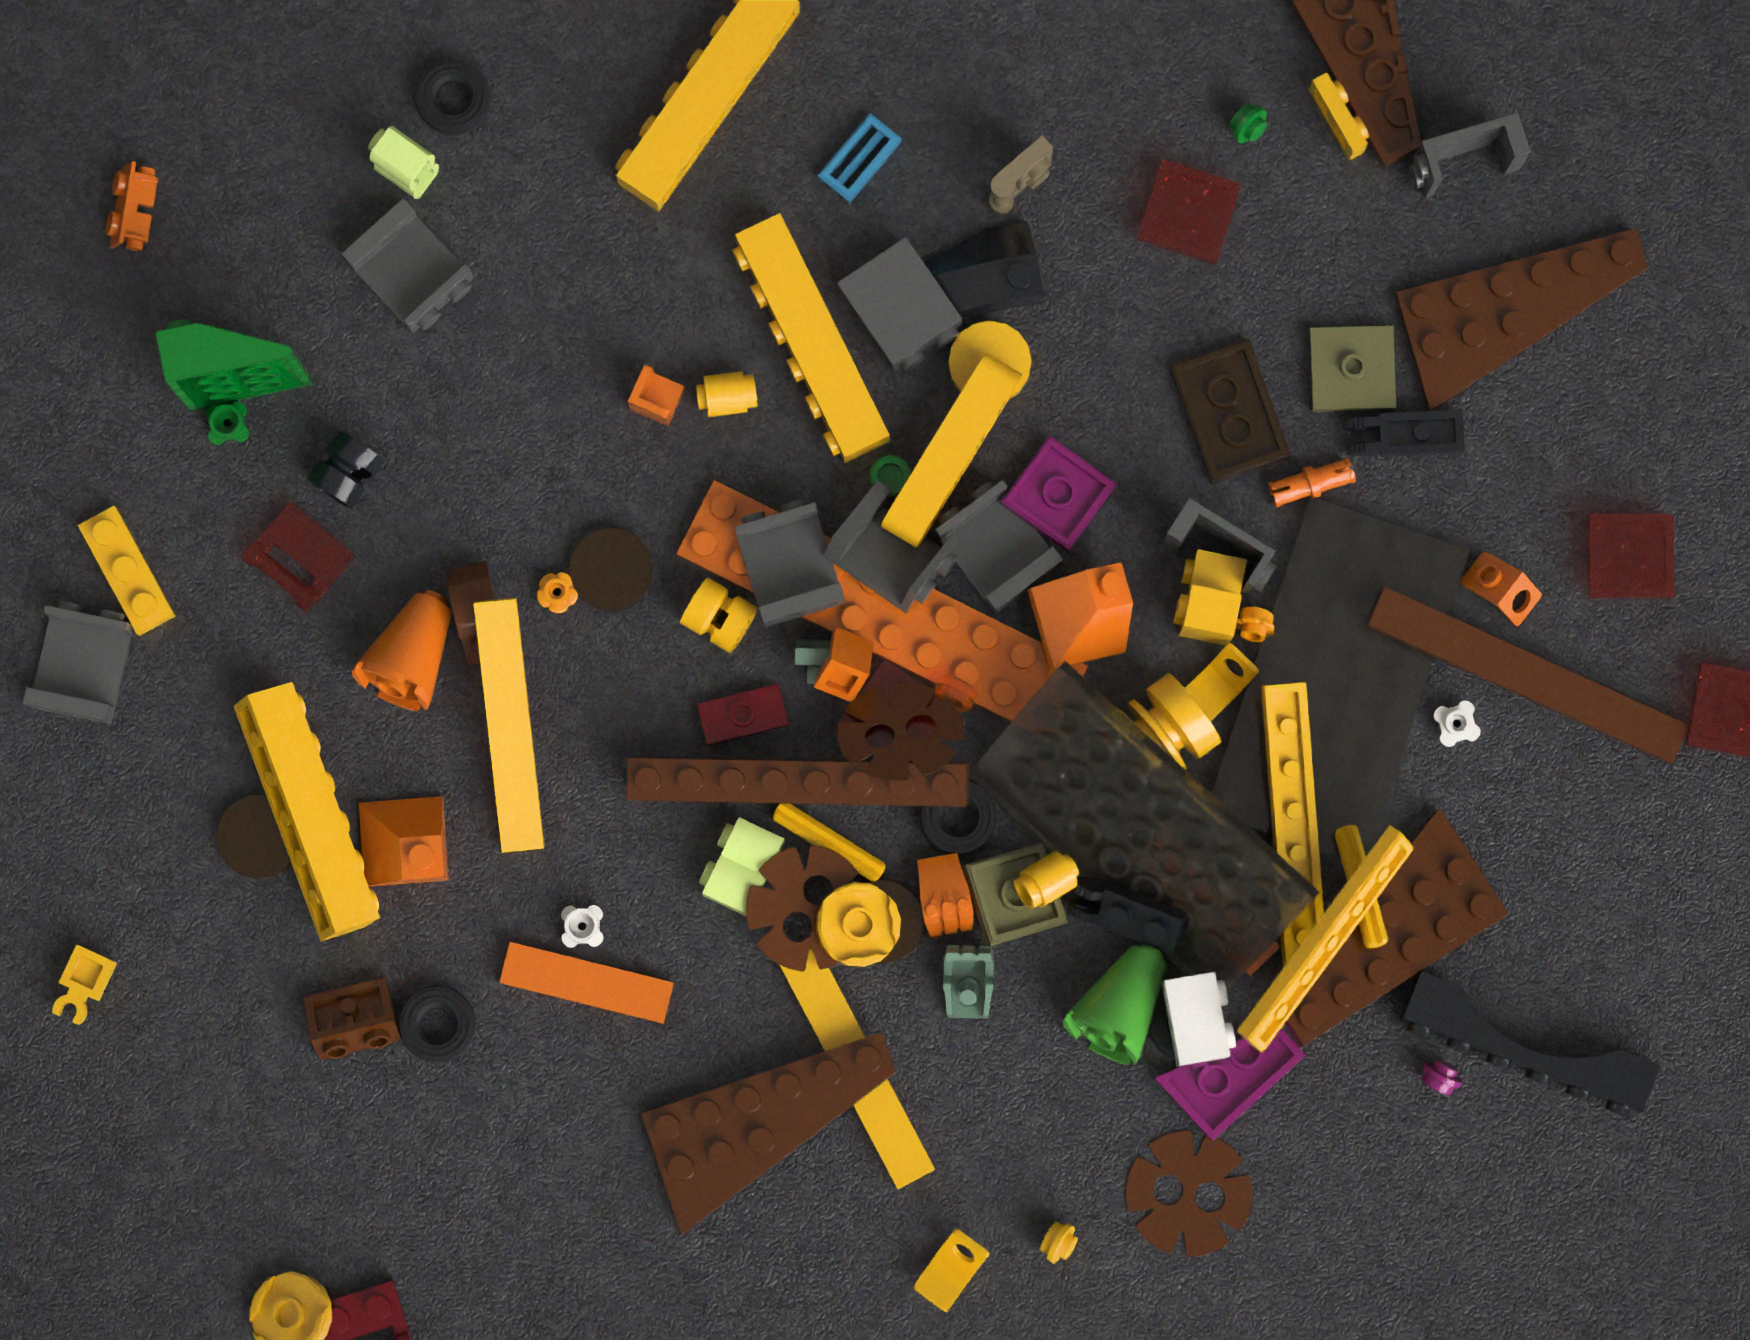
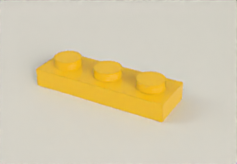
(126, 570)

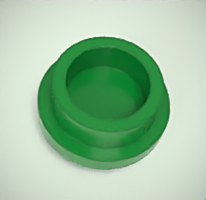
(1248, 123)

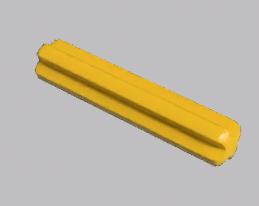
(822, 836)
(1352, 856)

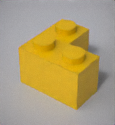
(1212, 597)

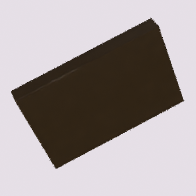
(1230, 411)

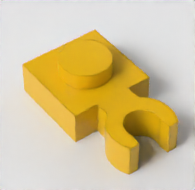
(85, 977)

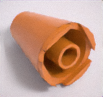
(408, 653)

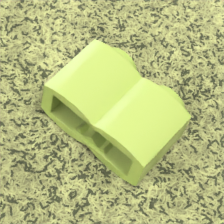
(402, 161)
(743, 854)

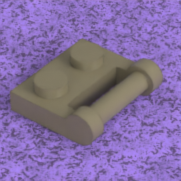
(1025, 170)

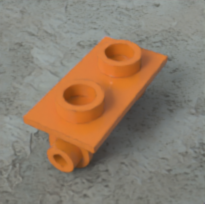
(131, 190)

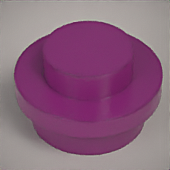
(1441, 1076)

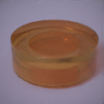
(958, 691)

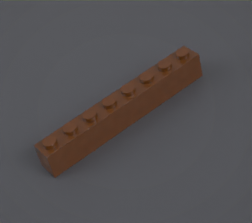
(789, 782)

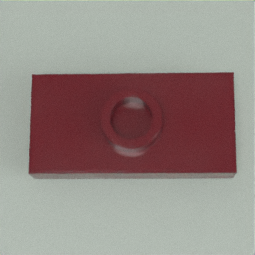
(742, 714)

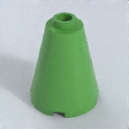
(1120, 1005)

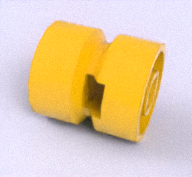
(706, 608)

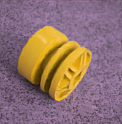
(1175, 720)

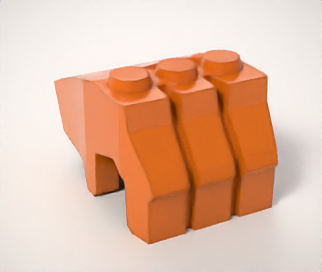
(944, 895)

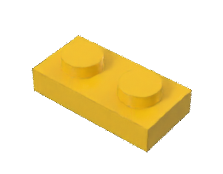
(1331, 101)

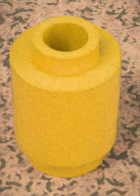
(727, 393)
(1046, 880)

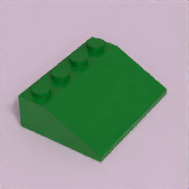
(223, 366)

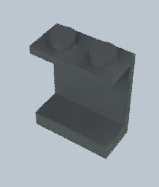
(1505, 134)
(408, 267)
(901, 305)
(1226, 533)
(997, 548)
(884, 560)
(788, 563)
(81, 663)

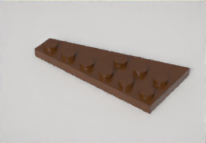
(1365, 55)
(1491, 315)
(1427, 912)
(739, 1131)

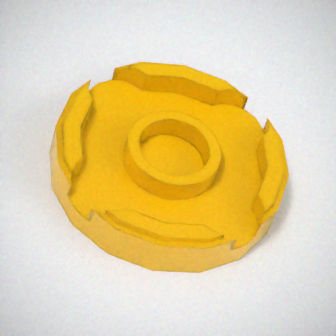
(990, 338)
(858, 924)
(291, 1309)

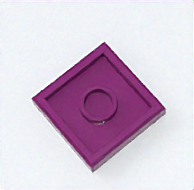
(1058, 494)

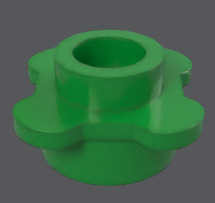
(217, 416)

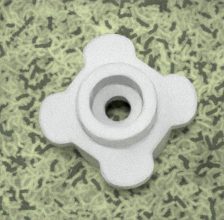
(1451, 734)
(572, 918)

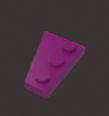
(1224, 1088)

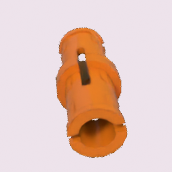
(1311, 482)

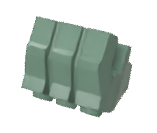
(968, 981)

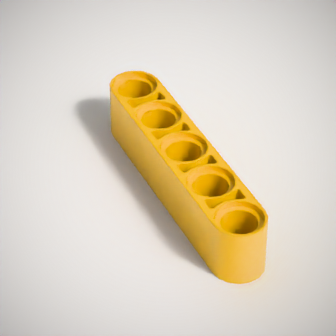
(951, 450)

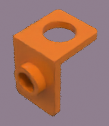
(1500, 584)

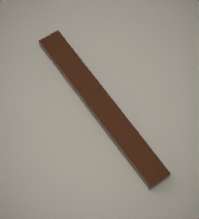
(1527, 675)

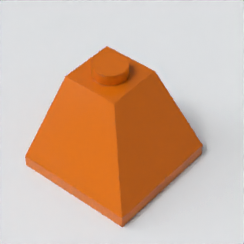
(1083, 615)
(403, 841)

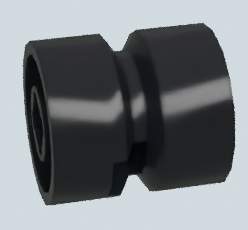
(345, 469)

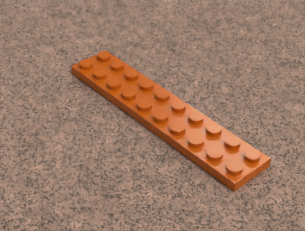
(927, 640)

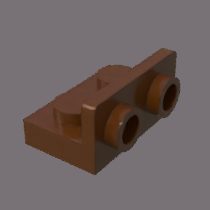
(351, 1019)

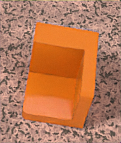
(655, 396)
(845, 666)

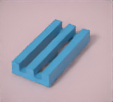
(838, 185)

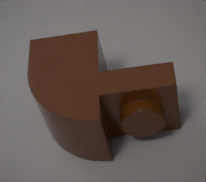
(465, 586)

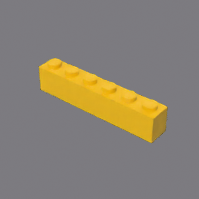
(703, 98)
(812, 339)
(307, 811)

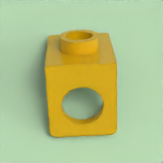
(1218, 684)
(950, 1270)

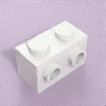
(1197, 1018)

